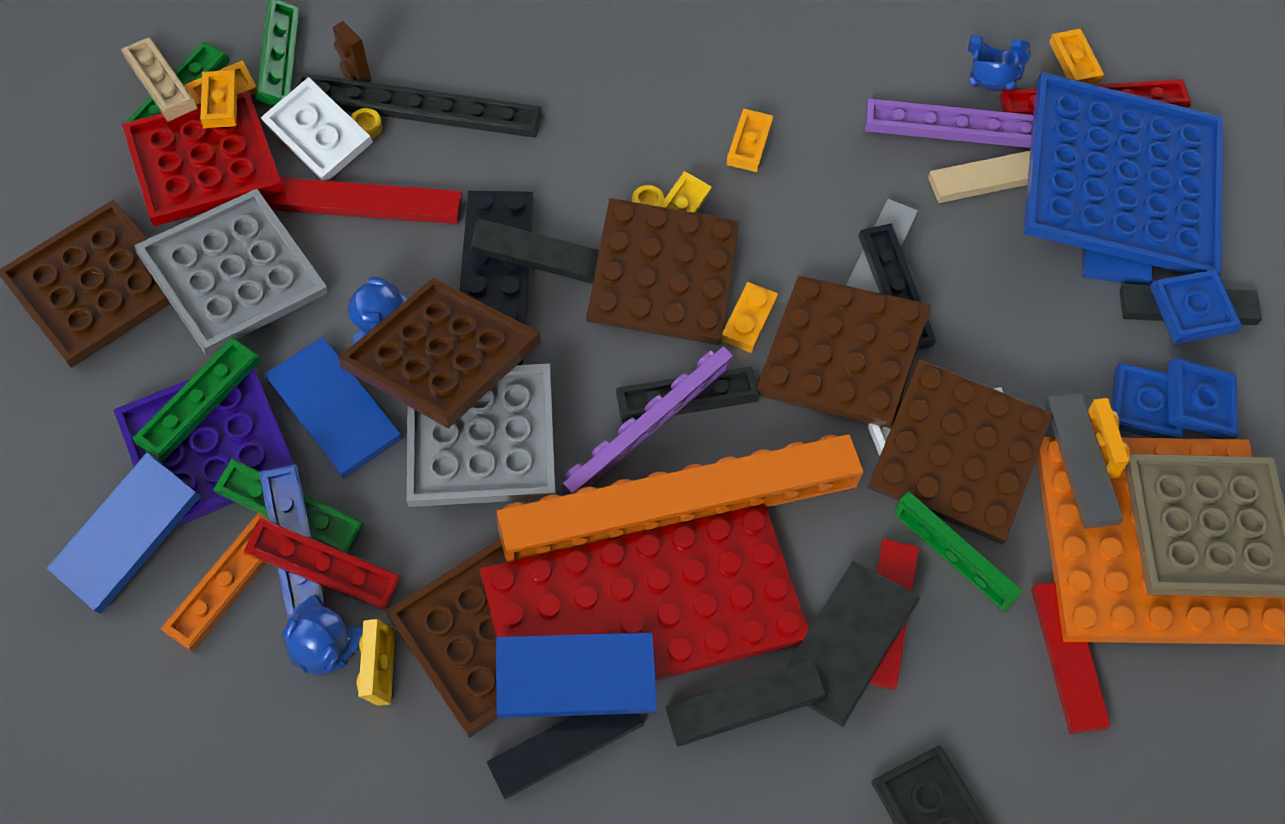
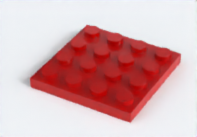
(199, 168)

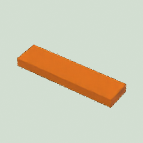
(214, 593)

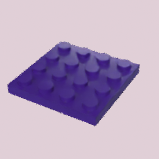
(236, 429)

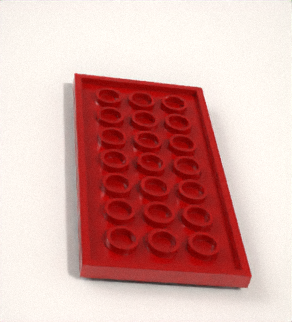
(700, 586)

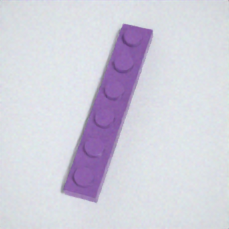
(949, 123)
(657, 413)

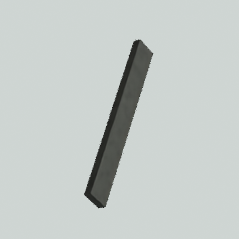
(430, 105)

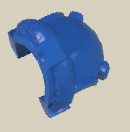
(995, 67)
(373, 304)
(318, 638)

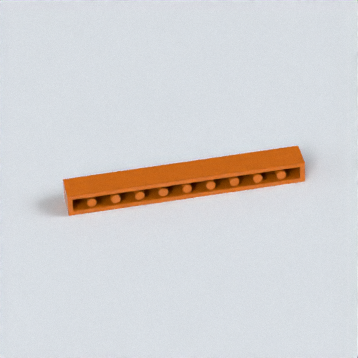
(679, 496)

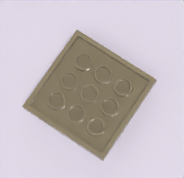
(1209, 525)

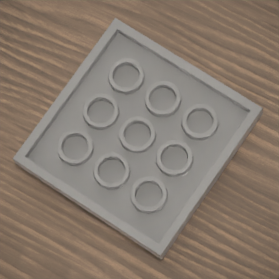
(231, 270)
(492, 452)

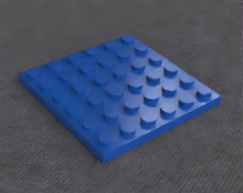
(1125, 176)

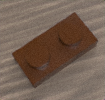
(351, 52)

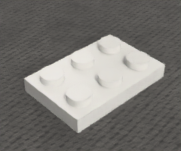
(316, 130)

